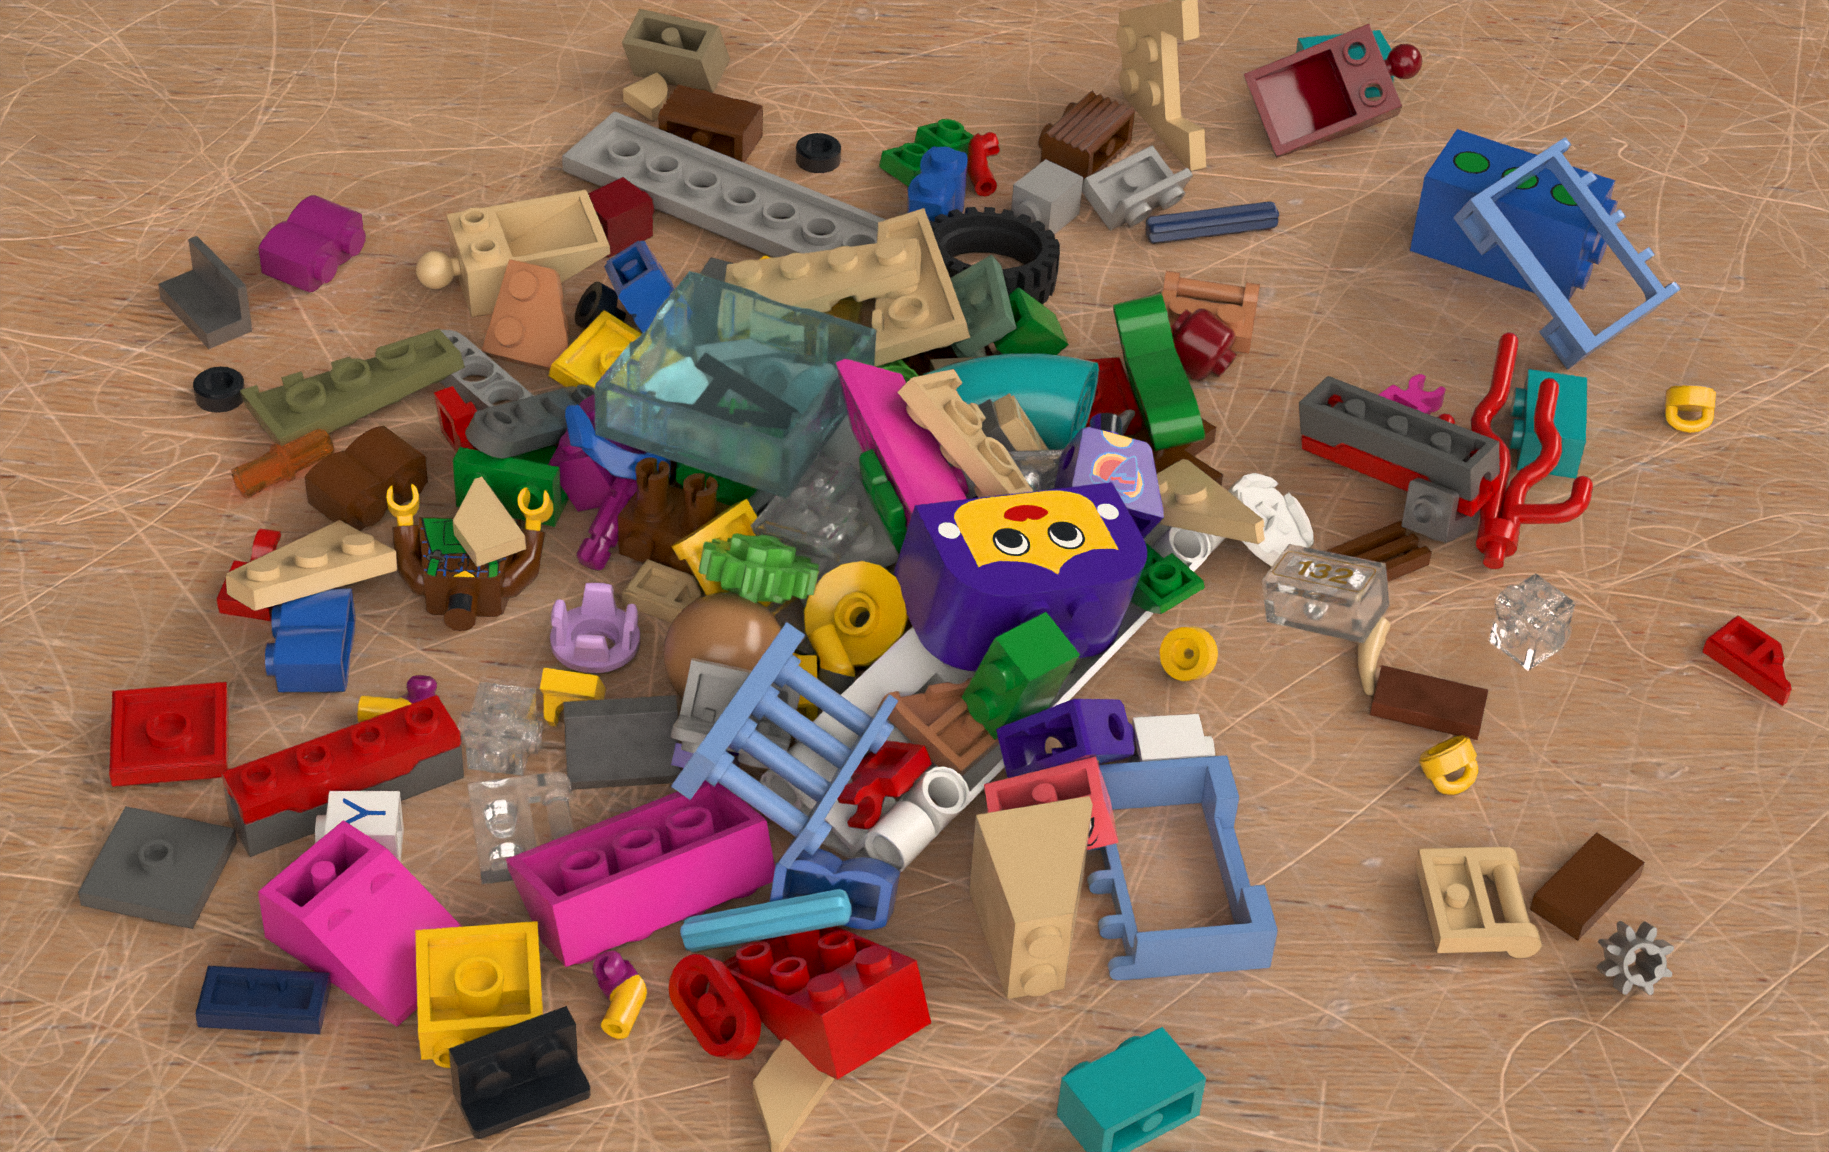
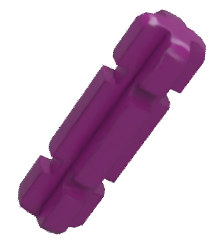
(604, 529)

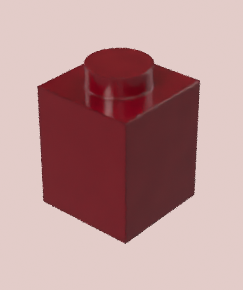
(623, 214)

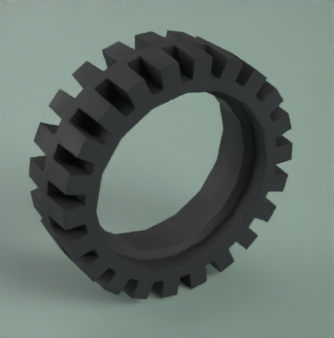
(1003, 236)

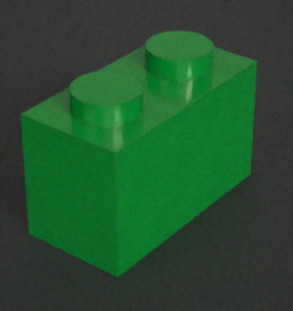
(1020, 673)

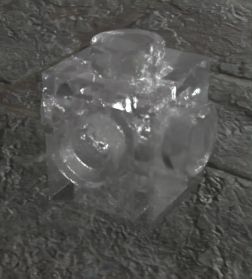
(1531, 621)
(505, 739)

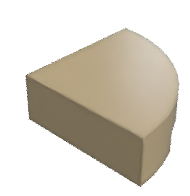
(647, 95)

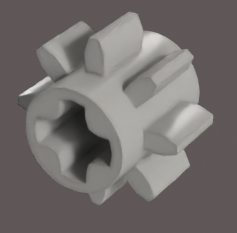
(1620, 953)

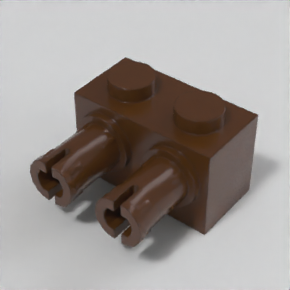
(664, 514)

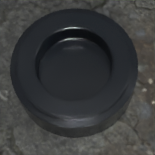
(818, 153)
(218, 389)

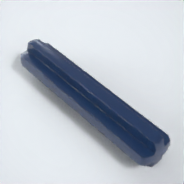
(1211, 222)

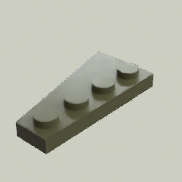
(352, 387)

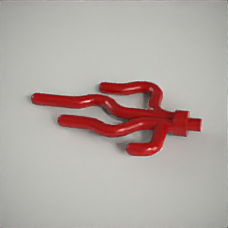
(1507, 509)

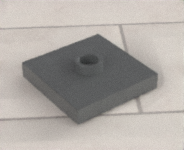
(158, 867)

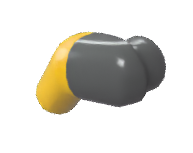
(834, 666)

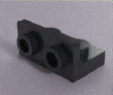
(518, 1073)

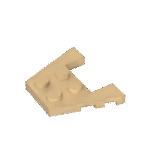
(1152, 73)

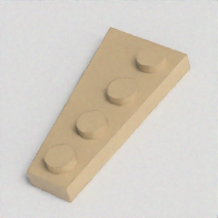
(826, 276)
(921, 314)

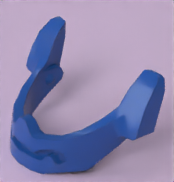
(605, 453)

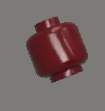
(1203, 343)

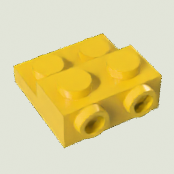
(474, 983)

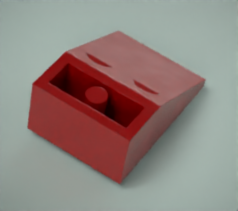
(832, 995)

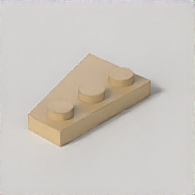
(957, 426)
(311, 565)

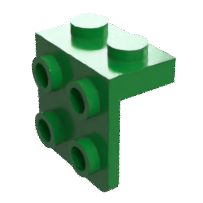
(510, 476)

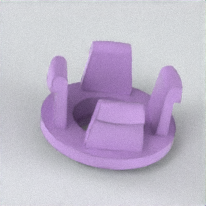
(577, 633)

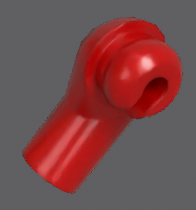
(977, 166)

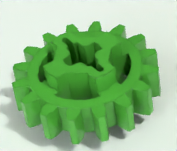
(759, 568)

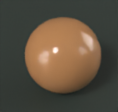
(717, 630)

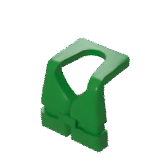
(883, 498)

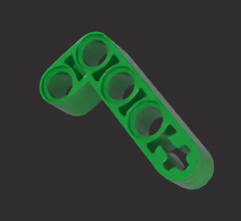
(1157, 373)

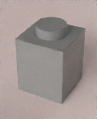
(1048, 195)

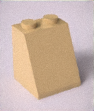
(1029, 890)

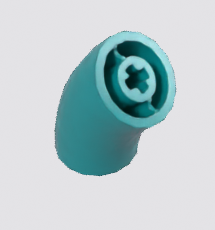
(1050, 389)

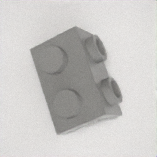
(1134, 188)

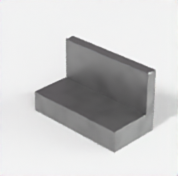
(208, 298)
(620, 742)

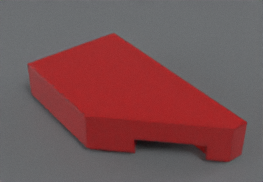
(1751, 656)

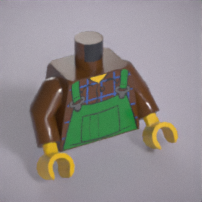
(443, 572)

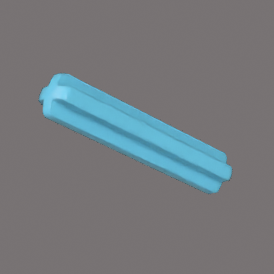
(766, 920)

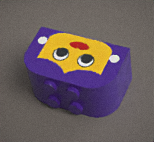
(1007, 558)

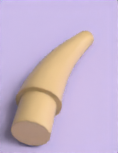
(1369, 653)

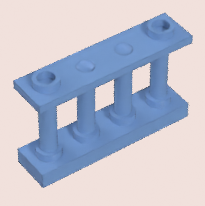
(738, 732)

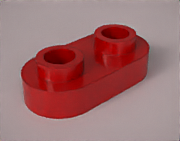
(719, 1011)

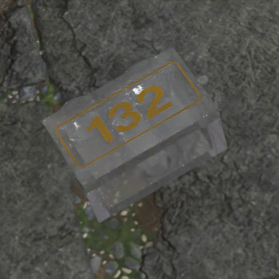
(1326, 593)

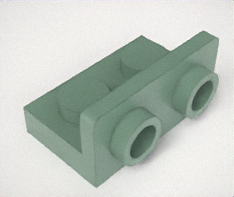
(984, 306)

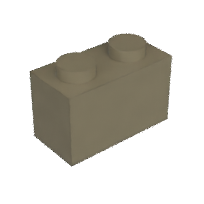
(677, 49)

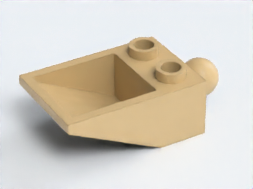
(543, 231)

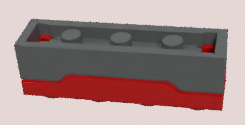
(1398, 443)
(284, 792)

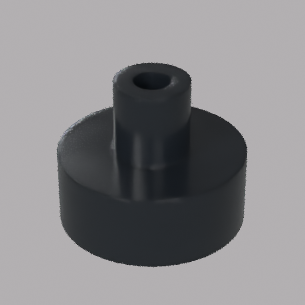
(596, 300)

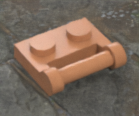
(1236, 317)

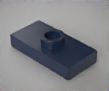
(263, 1000)

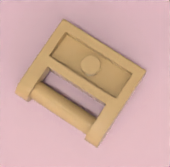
(1460, 904)

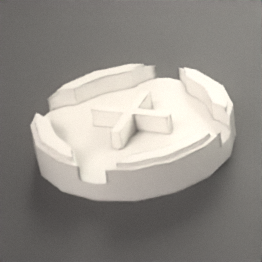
(1282, 516)

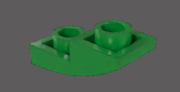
(905, 160)
(1164, 583)

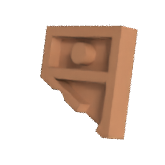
(528, 317)
(943, 725)

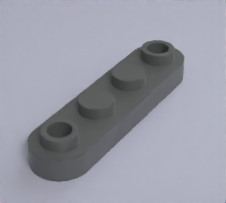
(524, 423)

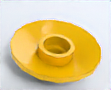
(846, 594)

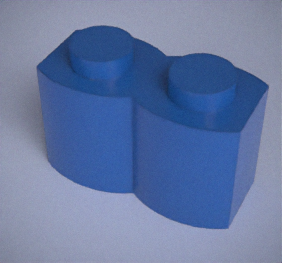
(940, 183)
(312, 642)
(867, 881)

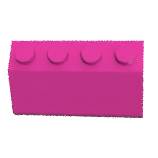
(903, 447)
(642, 871)

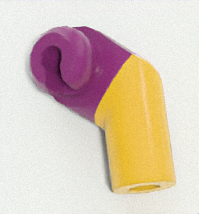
(418, 688)
(623, 990)

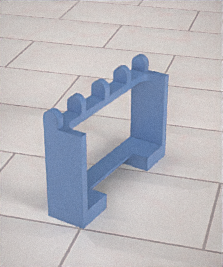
(1567, 331)
(1188, 950)

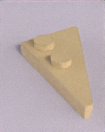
(1202, 505)

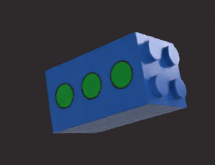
(1536, 209)

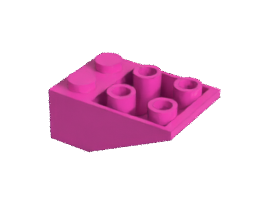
(354, 915)

